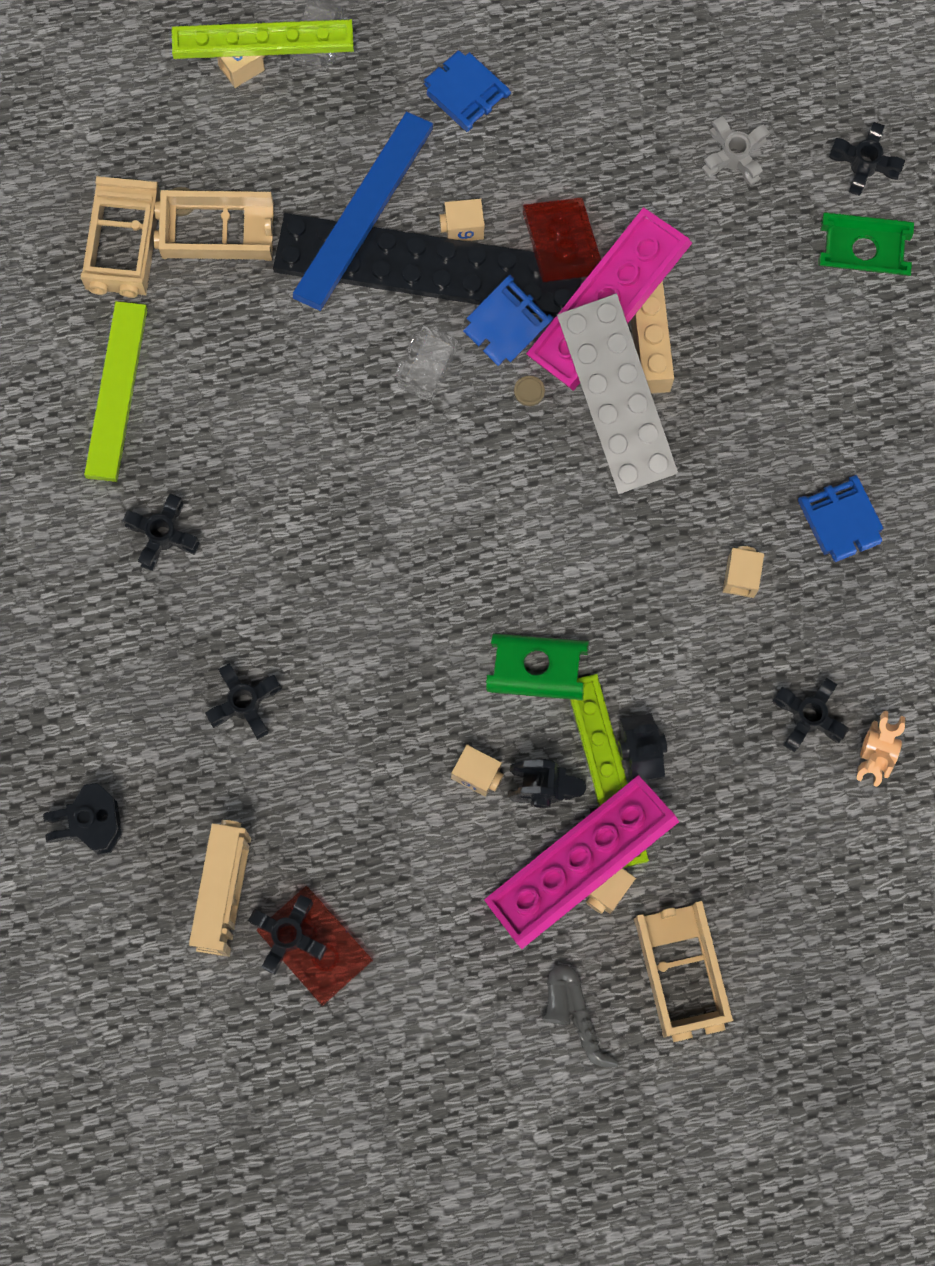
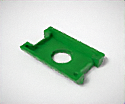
(886, 234)
(558, 680)

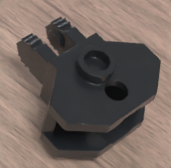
(642, 747)
(544, 783)
(85, 820)

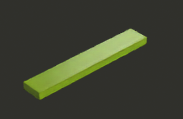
(262, 39)
(116, 391)
(600, 746)

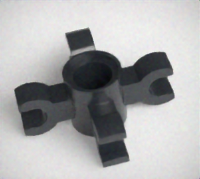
(870, 148)
(171, 510)
(263, 690)
(833, 729)
(301, 941)

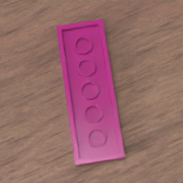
(631, 270)
(580, 861)

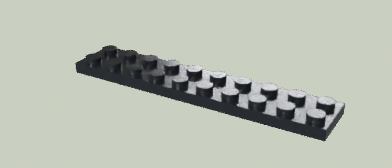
(423, 264)

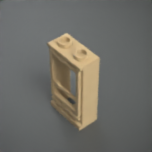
(127, 195)
(258, 224)
(220, 888)
(675, 926)

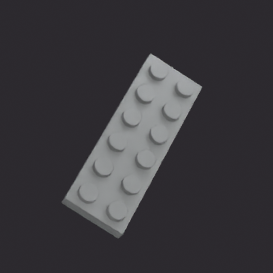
(617, 393)

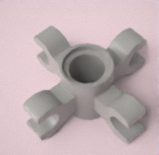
(736, 140)

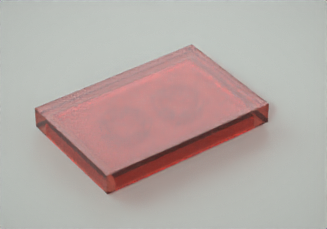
(561, 239)
(343, 956)

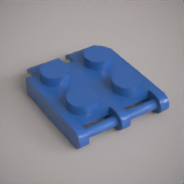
(465, 89)
(506, 322)
(843, 519)

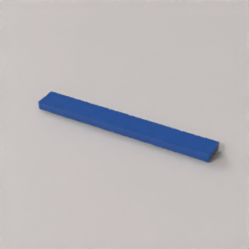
(362, 211)

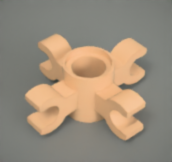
(881, 748)

